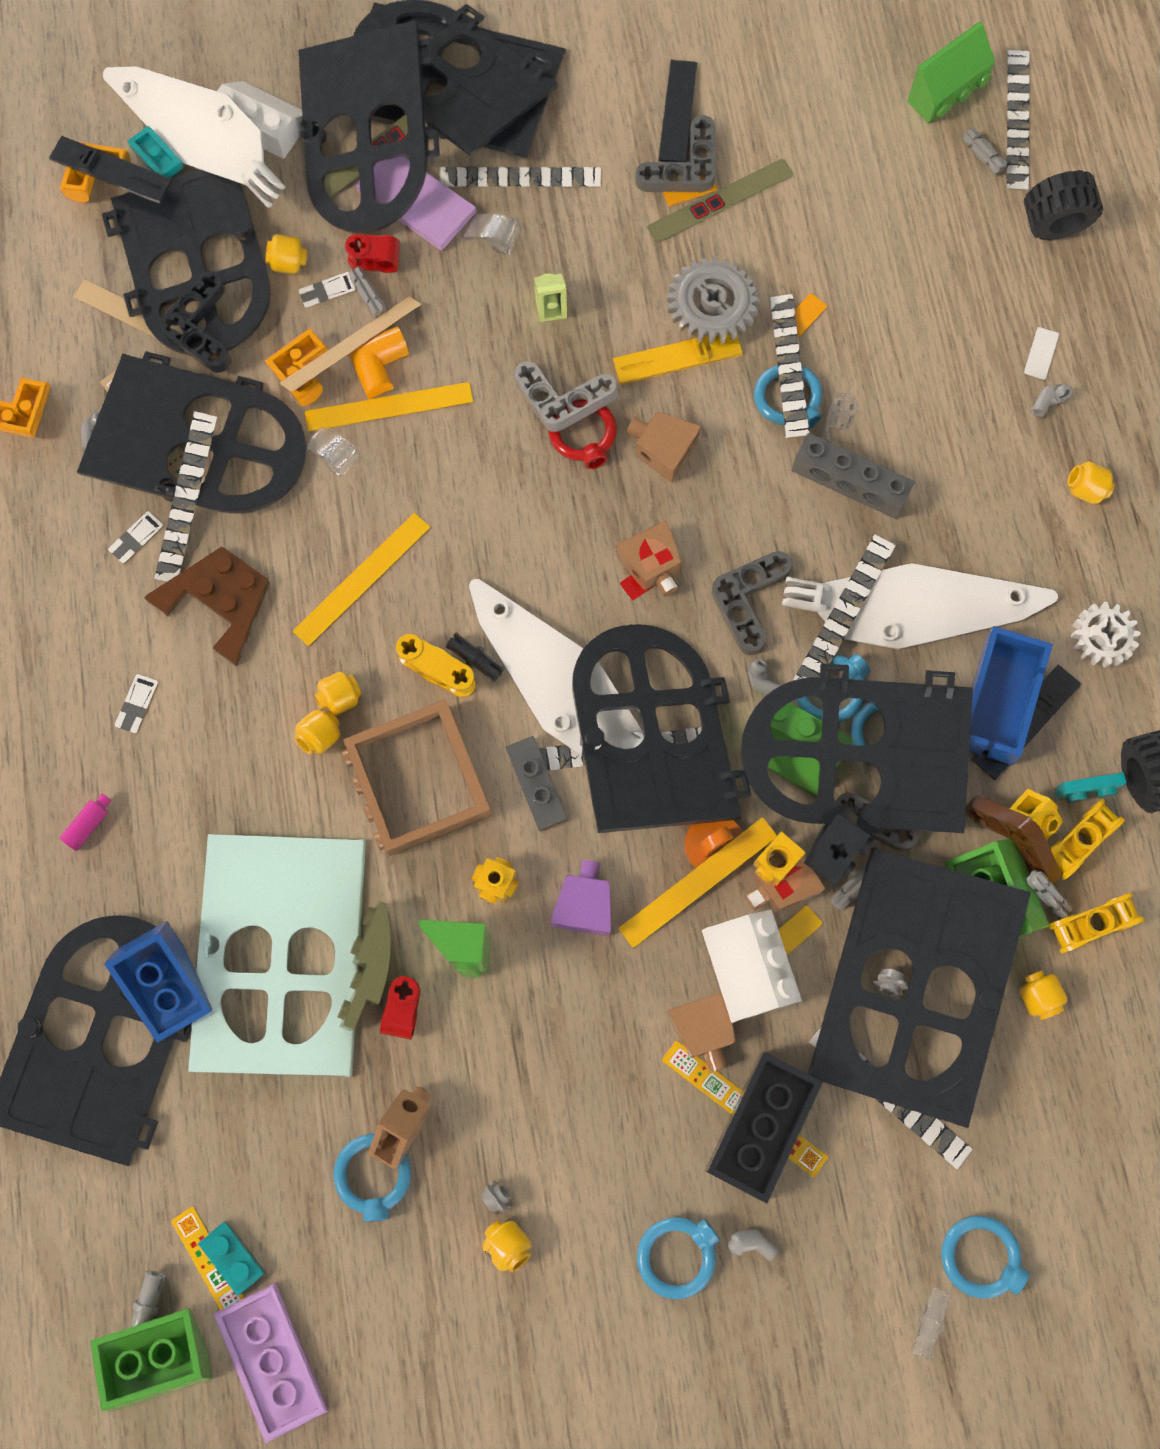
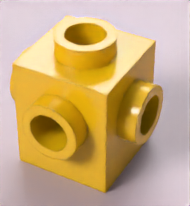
(1039, 809)
(499, 891)

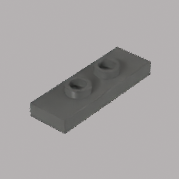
(536, 783)

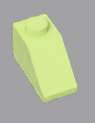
(550, 297)

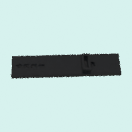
(677, 111)
(110, 169)
(1053, 694)

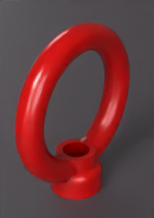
(593, 453)

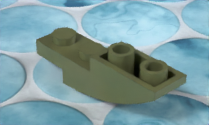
(373, 955)

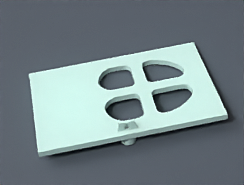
(283, 889)

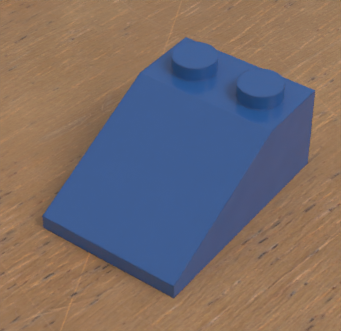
(159, 981)

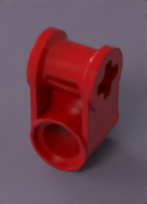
(375, 253)
(401, 1015)

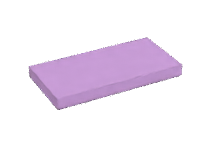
(436, 212)
(271, 1362)

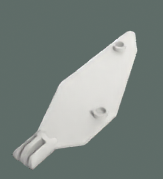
(199, 127)
(922, 604)
(543, 669)

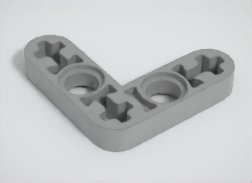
(556, 404)

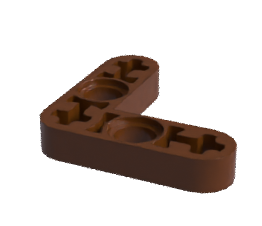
(1020, 829)

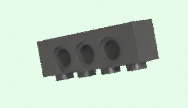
(852, 475)

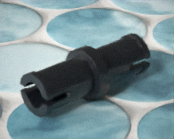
(475, 656)

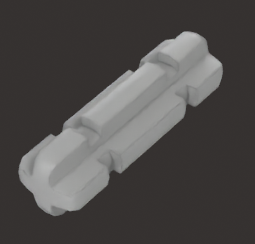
(984, 151)
(367, 292)
(848, 891)
(1049, 894)

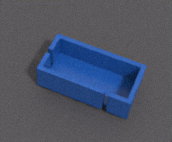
(1005, 693)

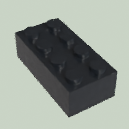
(763, 1127)

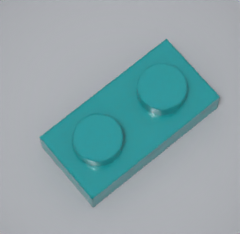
(155, 153)
(1079, 789)
(231, 1258)

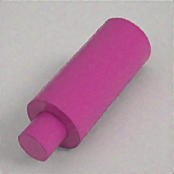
(85, 822)

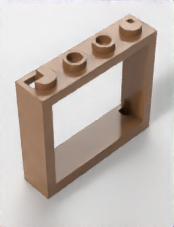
(372, 809)

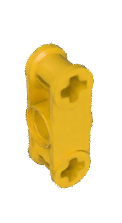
(435, 665)
(1096, 825)
(1077, 930)

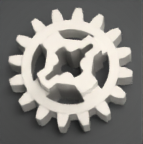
(1097, 644)

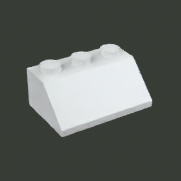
(272, 115)
(751, 965)

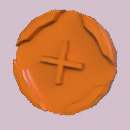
(707, 839)

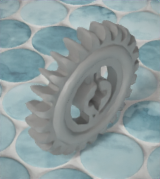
(715, 315)

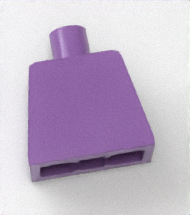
(584, 902)

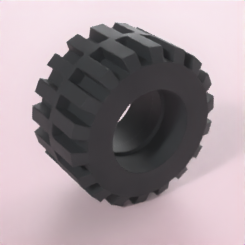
(1063, 205)
(1142, 769)

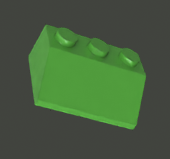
(952, 74)
(797, 725)
(1003, 864)
(462, 944)
(149, 1360)

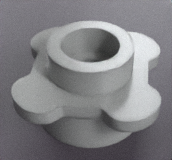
(891, 982)
(496, 1197)

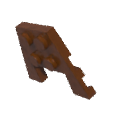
(224, 587)

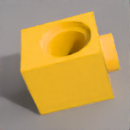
(787, 849)

